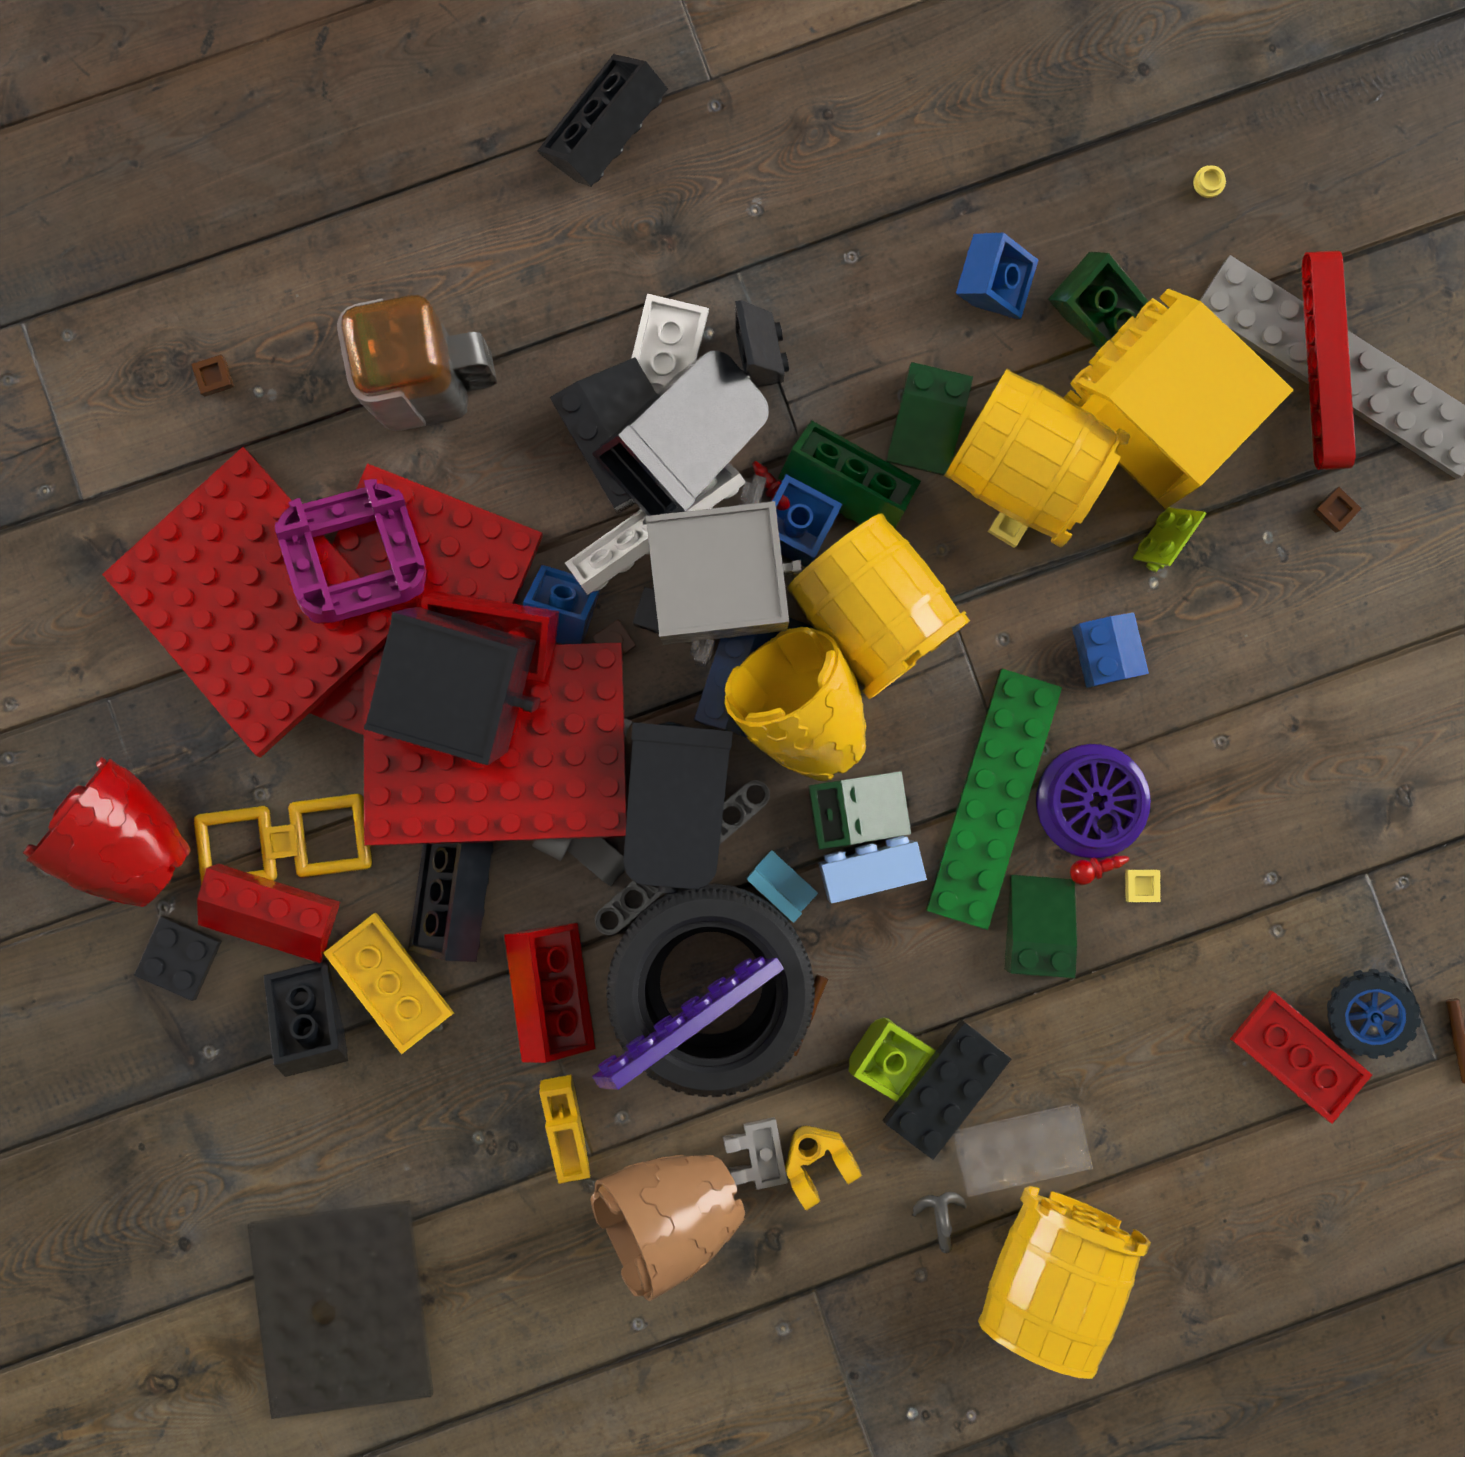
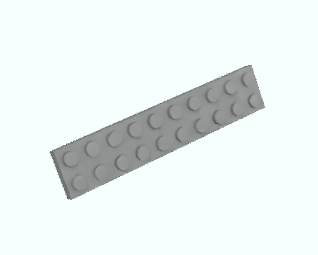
(1382, 388)

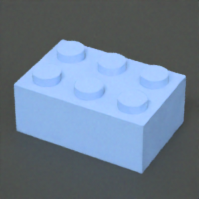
(871, 869)

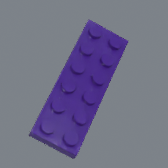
(695, 1016)

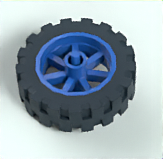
(1386, 1041)

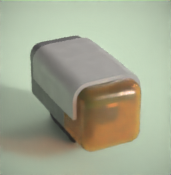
(408, 364)

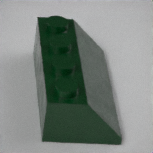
(849, 475)

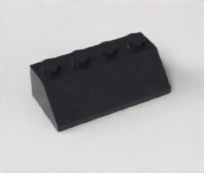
(603, 119)
(450, 900)

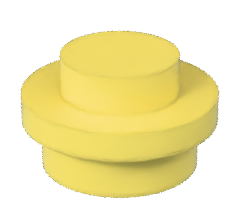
(1209, 181)

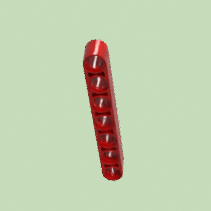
(1328, 360)

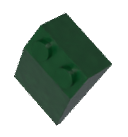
(1098, 298)
(929, 418)
(1041, 927)

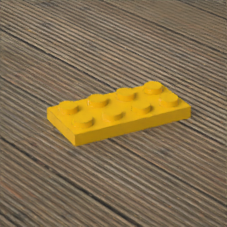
(388, 983)

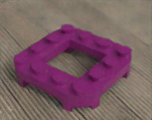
(339, 512)

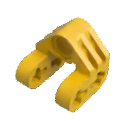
(797, 1157)

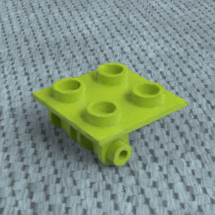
(1168, 537)

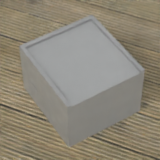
(718, 573)

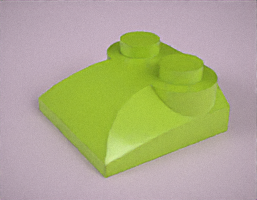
(888, 1058)

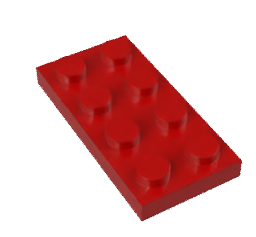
(1301, 1057)

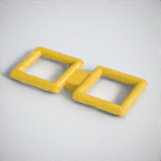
(287, 839)

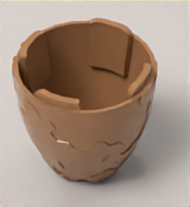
(667, 1218)

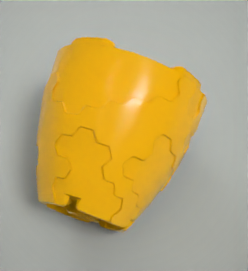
(800, 703)

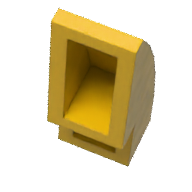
(564, 1128)

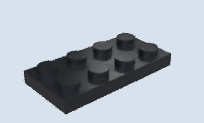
(946, 1089)

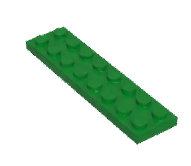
(993, 798)

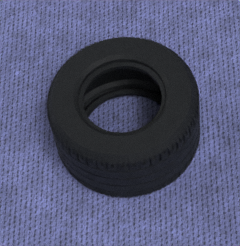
(728, 1059)

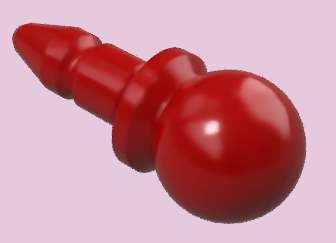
(772, 485)
(1085, 871)

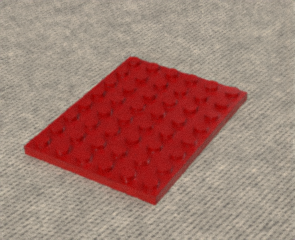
(463, 554)
(226, 609)
(553, 783)

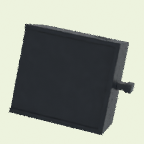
(451, 685)

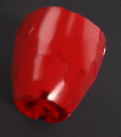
(111, 839)

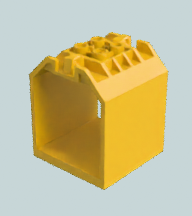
(1180, 392)

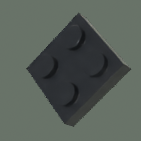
(178, 958)

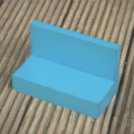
(782, 886)

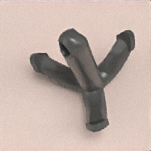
(940, 1204)

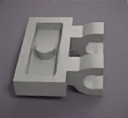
(765, 1154)

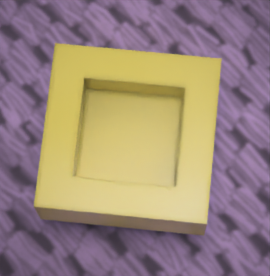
(1007, 529)
(1142, 885)

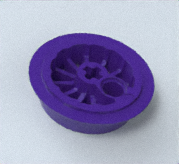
(1050, 808)

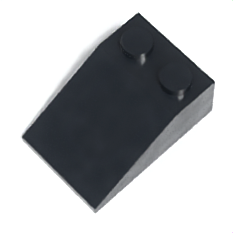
(759, 344)
(304, 1019)

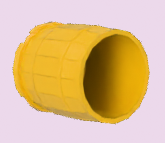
(1037, 457)
(877, 603)
(1061, 1283)

